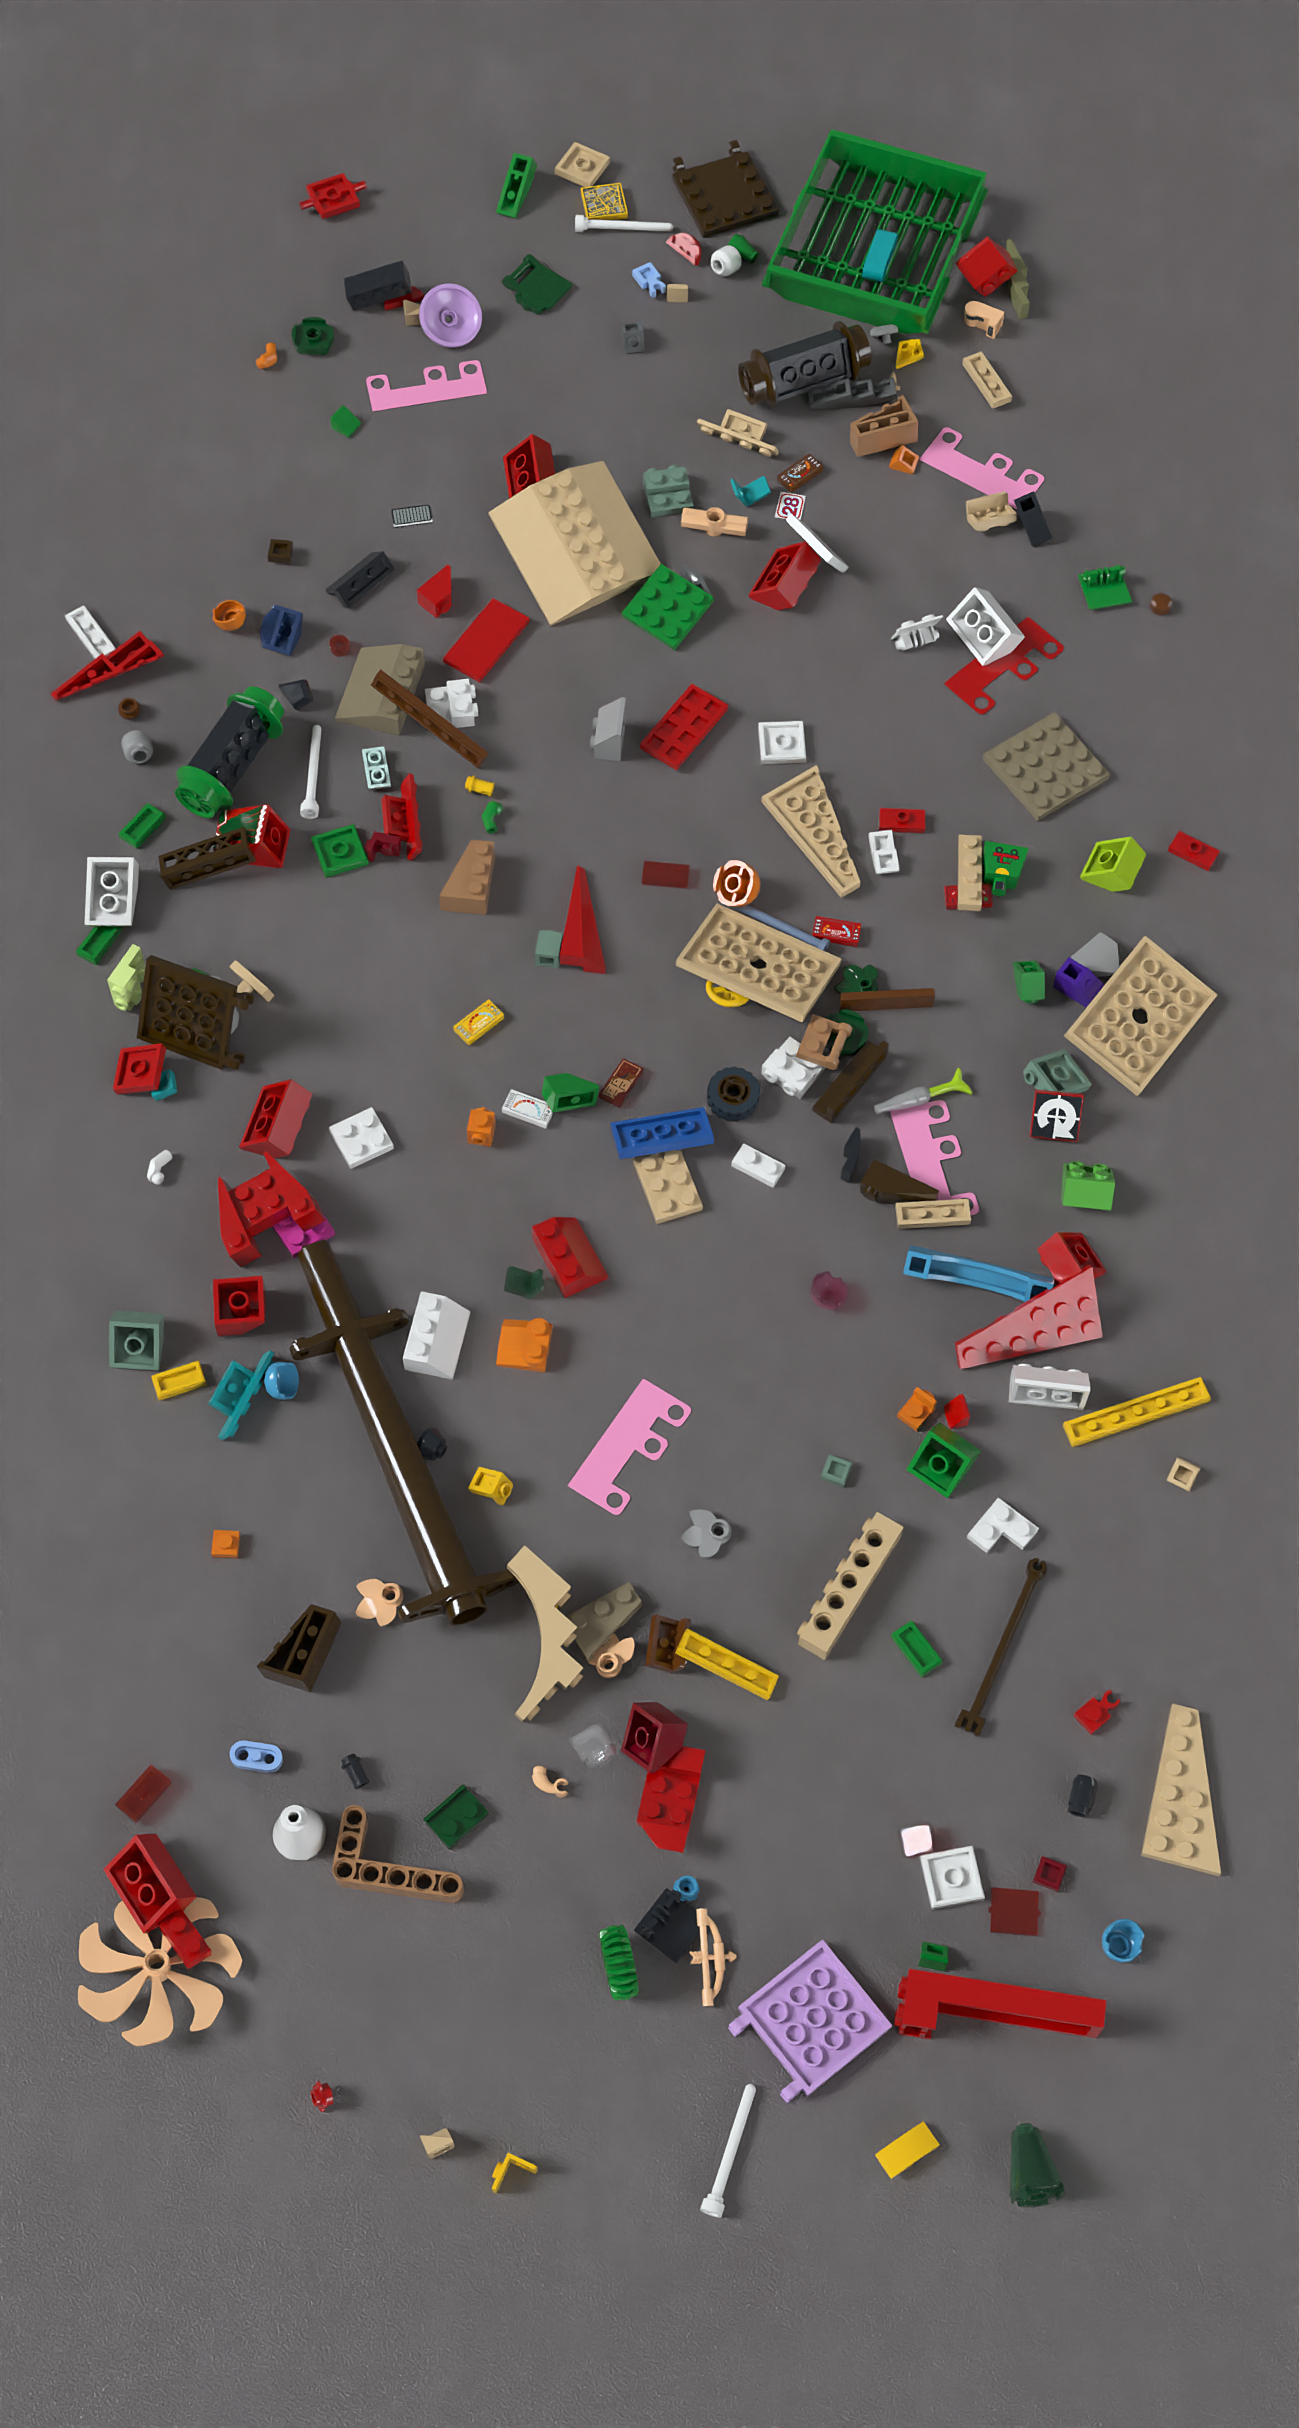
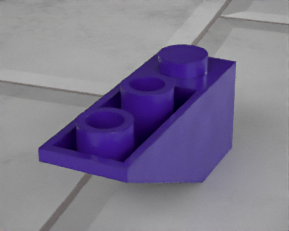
(1077, 982)

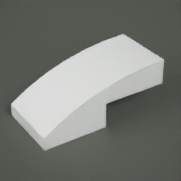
(883, 852)

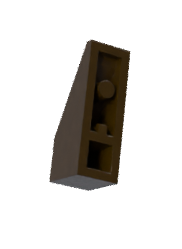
(893, 1186)

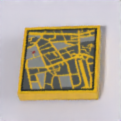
(604, 202)

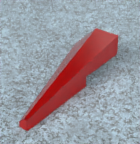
(128, 656)
(581, 938)

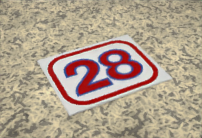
(790, 504)

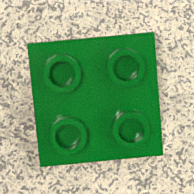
(1104, 587)

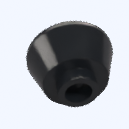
(432, 1444)

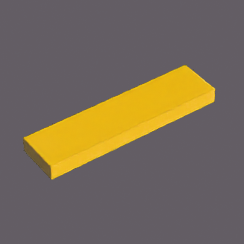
(727, 1664)

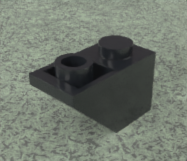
(1033, 519)

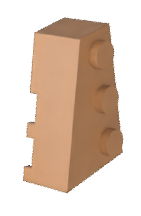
(884, 430)
(471, 880)

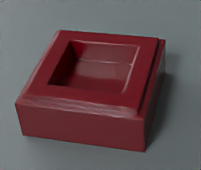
(1049, 1874)

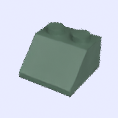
(136, 1340)

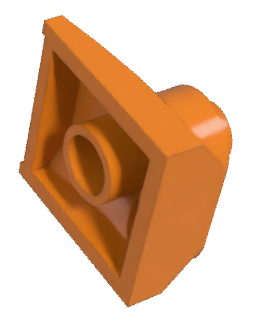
(524, 1344)

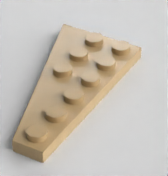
(811, 822)
(1181, 1812)

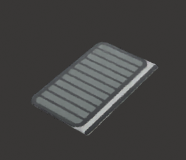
(411, 516)

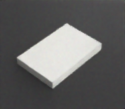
(819, 546)

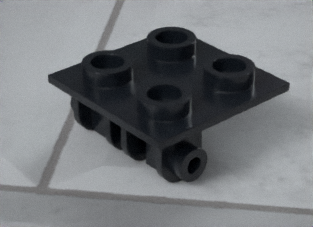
(670, 1925)

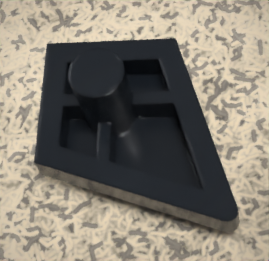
(297, 693)

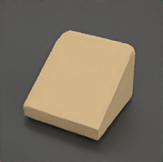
(1183, 1473)

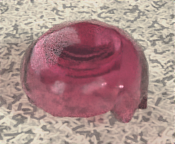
(828, 1291)

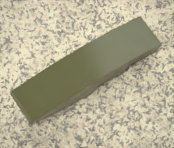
(1017, 284)

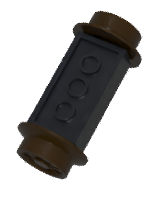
(804, 365)

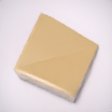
(411, 313)
(437, 2143)

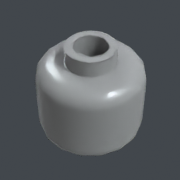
(137, 746)

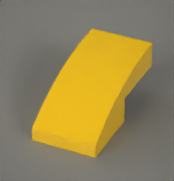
(907, 2150)

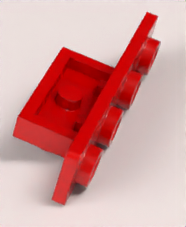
(401, 817)

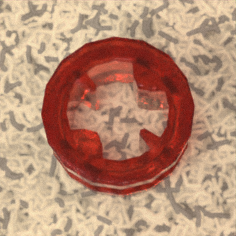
(342, 651)

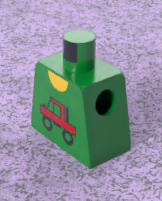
(1002, 866)

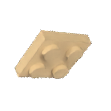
(582, 165)

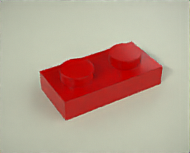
(185, 1939)

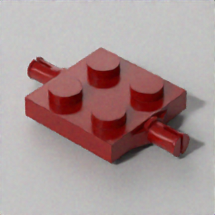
(333, 195)

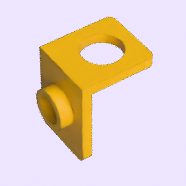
(501, 2169)

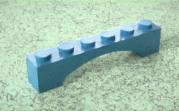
(953, 1268)

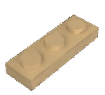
(987, 380)
(933, 1213)

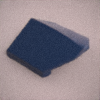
(281, 629)

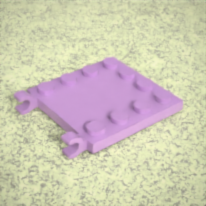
(813, 2019)

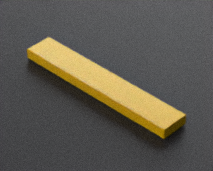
(1136, 1411)

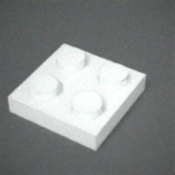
(361, 1138)

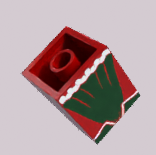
(265, 831)

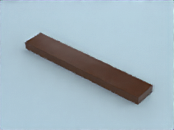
(429, 719)

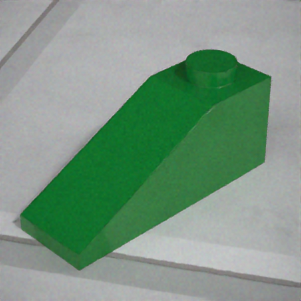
(516, 185)

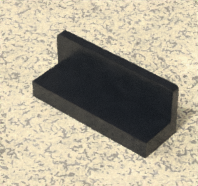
(361, 578)

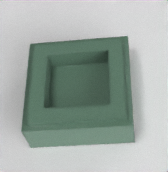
(836, 1471)

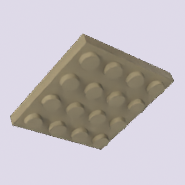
(1046, 766)

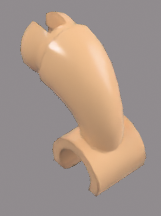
(541, 1781)

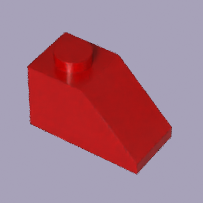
(436, 593)

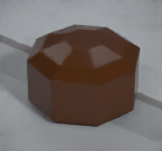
(1161, 604)

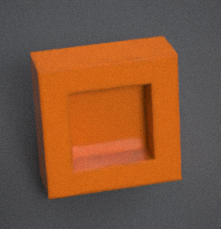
(225, 1544)

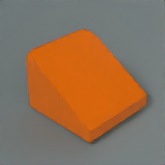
(904, 460)

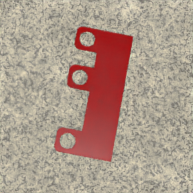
(974, 676)

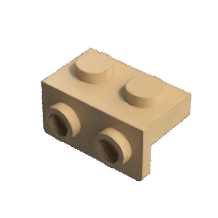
(990, 511)

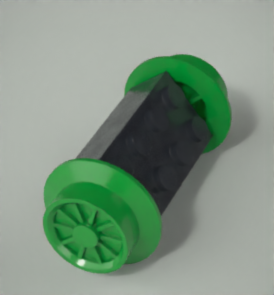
(229, 751)

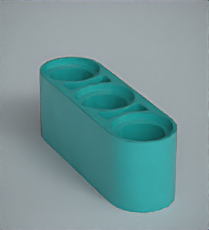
(880, 255)

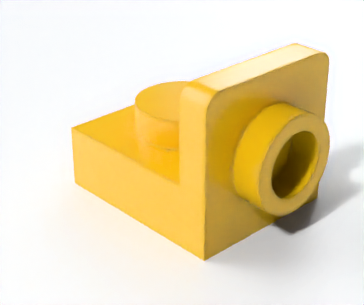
(491, 1484)

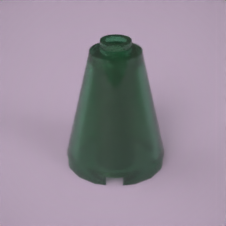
(1032, 2169)

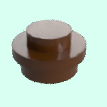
(129, 708)

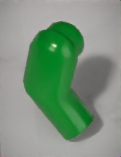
(493, 808)

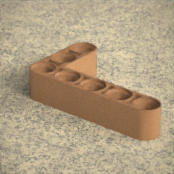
(386, 1871)

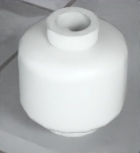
(726, 261)

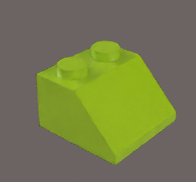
(1114, 864)

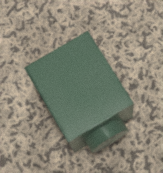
(548, 948)

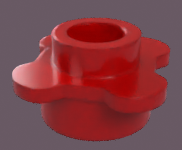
(321, 2096)

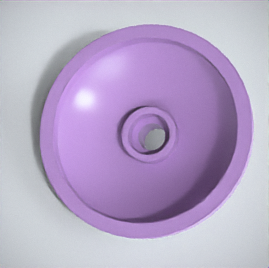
(458, 305)

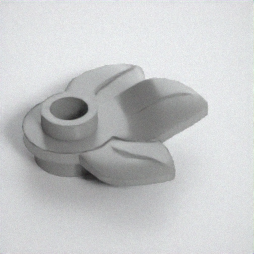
(703, 1534)

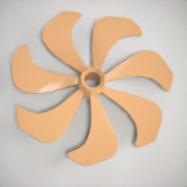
(159, 2021)

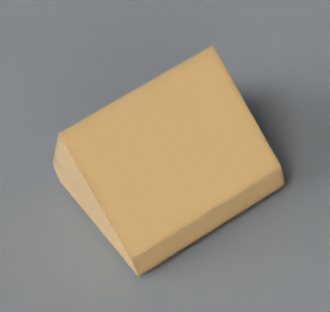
(677, 293)

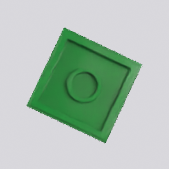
(339, 850)

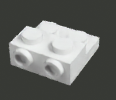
(454, 702)
(789, 1071)

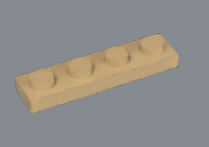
(970, 872)

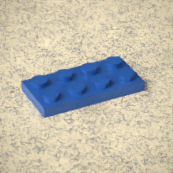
(662, 1133)

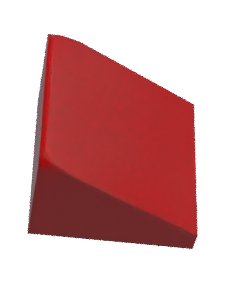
(957, 1412)

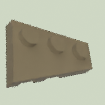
(603, 1617)

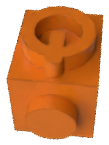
(481, 1126)

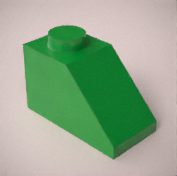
(1029, 981)
(568, 1092)

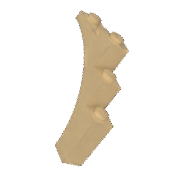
(545, 1592)

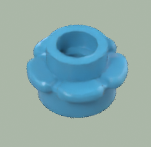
(687, 1882)

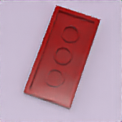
(486, 640)

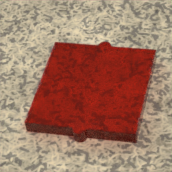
(1014, 1911)

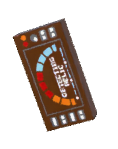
(800, 473)

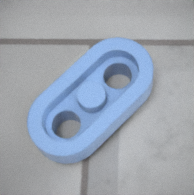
(257, 1755)

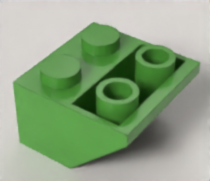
(1087, 1185)

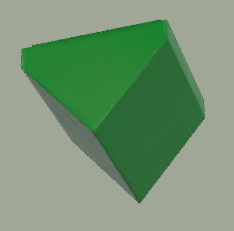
(933, 1956)

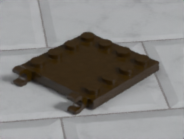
(724, 192)
(190, 1013)

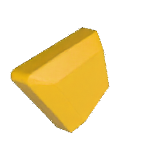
(909, 352)

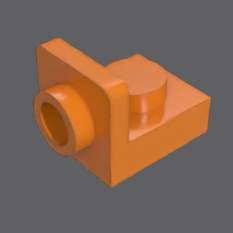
(917, 1409)

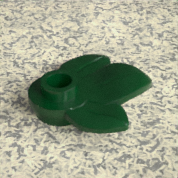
(858, 979)

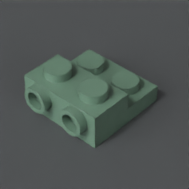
(667, 490)
(1056, 1073)

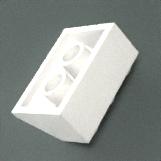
(985, 626)
(435, 1336)
(1049, 1387)

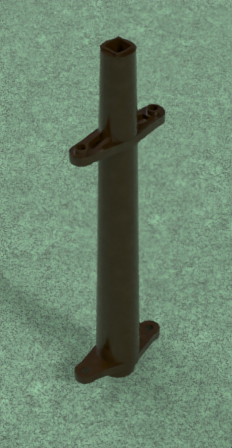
(434, 1539)

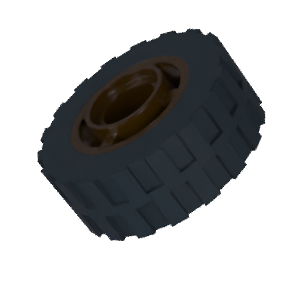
(733, 1080)

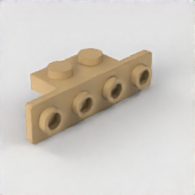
(740, 429)

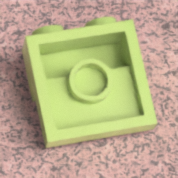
(126, 979)

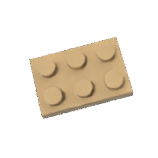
(667, 1185)

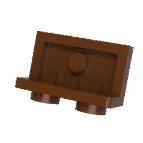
(663, 1642)

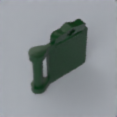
(539, 289)

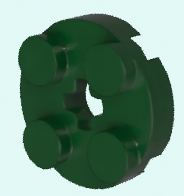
(312, 346)
(858, 1035)

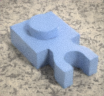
(649, 278)

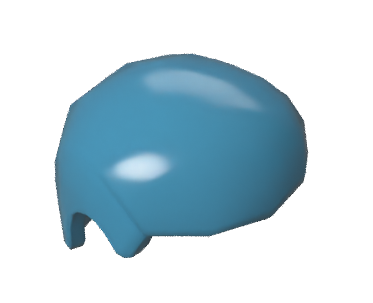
(282, 1380)
(1122, 1940)

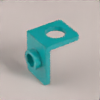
(752, 492)

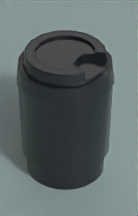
(1082, 1795)

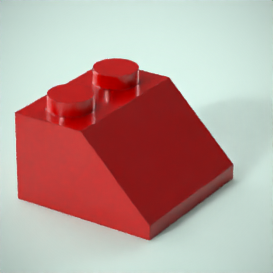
(986, 266)
(1068, 1254)

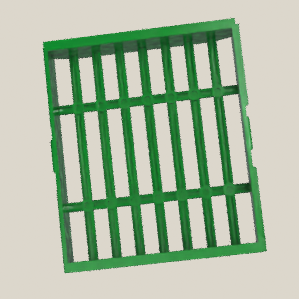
(886, 165)

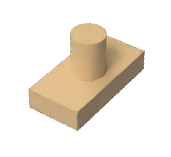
(250, 982)

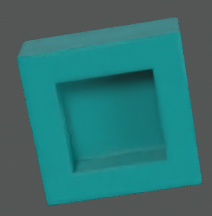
(166, 1086)

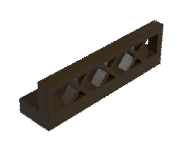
(206, 863)
(850, 1080)

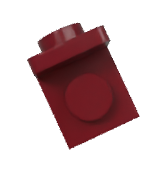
(383, 843)

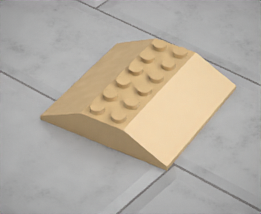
(575, 540)

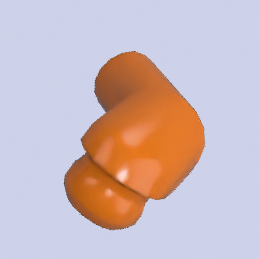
(268, 358)

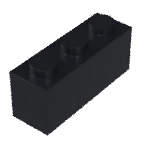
(377, 285)

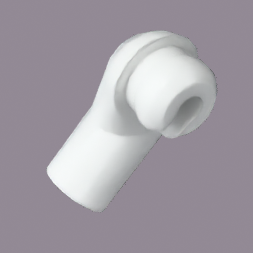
(154, 1174)

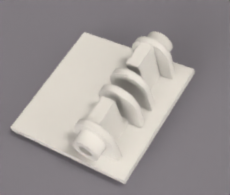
(924, 632)

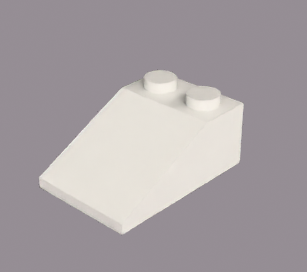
(111, 891)

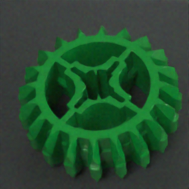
(619, 1962)

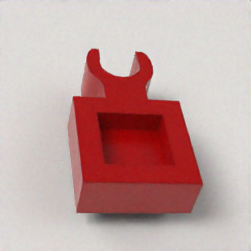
(1094, 1713)

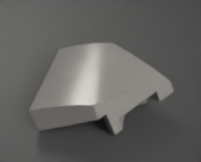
(1099, 956)

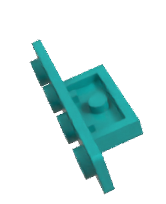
(235, 1391)

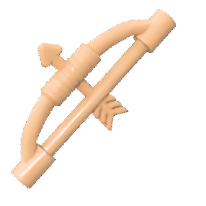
(702, 1957)

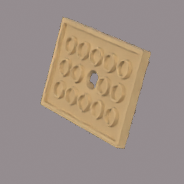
(730, 941)
(1172, 1003)

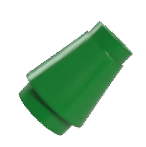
(745, 249)

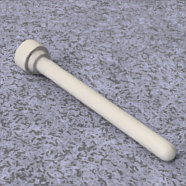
(583, 223)
(309, 807)
(713, 2203)

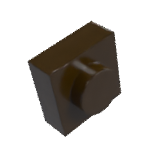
(280, 551)

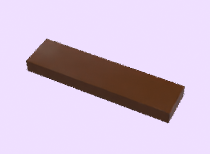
(887, 999)

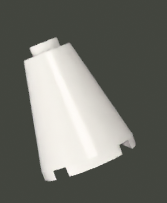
(299, 1833)

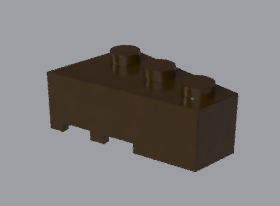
(303, 1651)

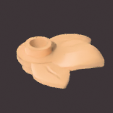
(375, 1601)
(613, 1652)

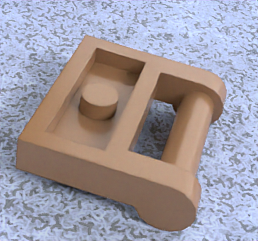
(816, 1039)

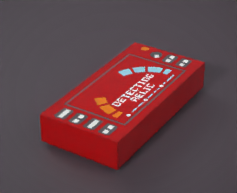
(837, 931)

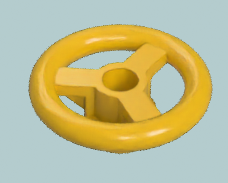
(724, 996)

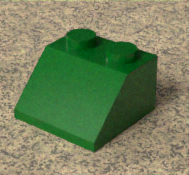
(943, 1459)

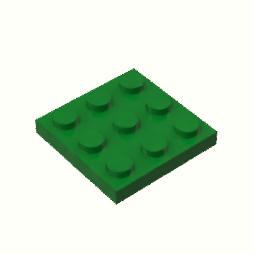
(667, 607)

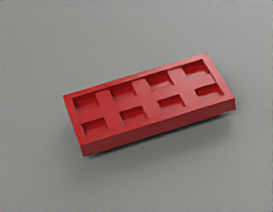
(684, 726)

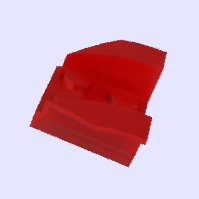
(670, 1799)

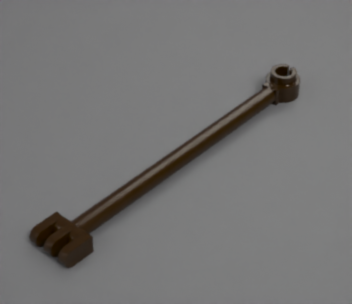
(973, 1716)

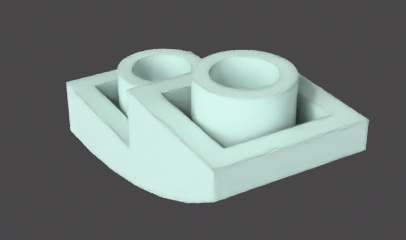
(376, 768)

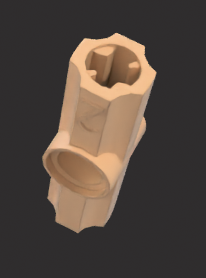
(714, 521)

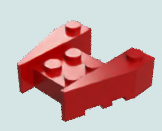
(261, 1205)

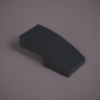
(851, 1151)

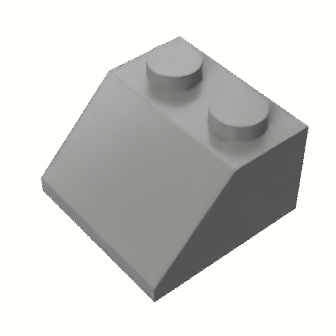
(609, 731)

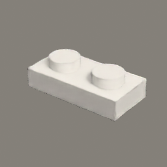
(758, 1165)

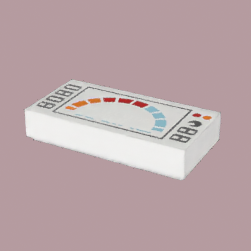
(527, 1108)

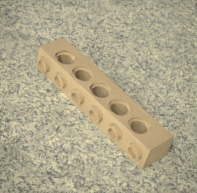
(822, 1641)

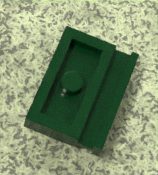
(456, 1816)

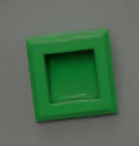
(344, 421)

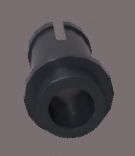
(355, 1771)

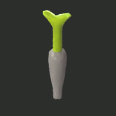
(922, 1095)

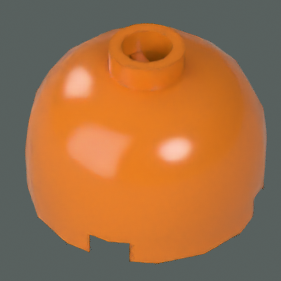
(736, 883)

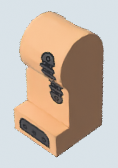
(984, 317)

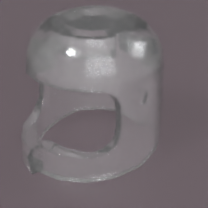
(594, 1746)

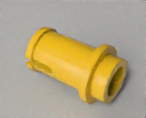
(479, 786)

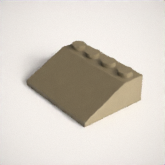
(365, 705)

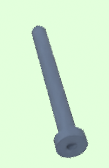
(784, 927)

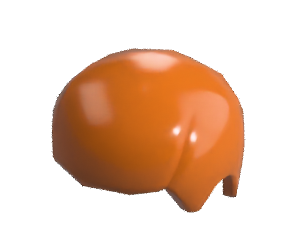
(229, 615)

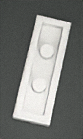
(89, 632)

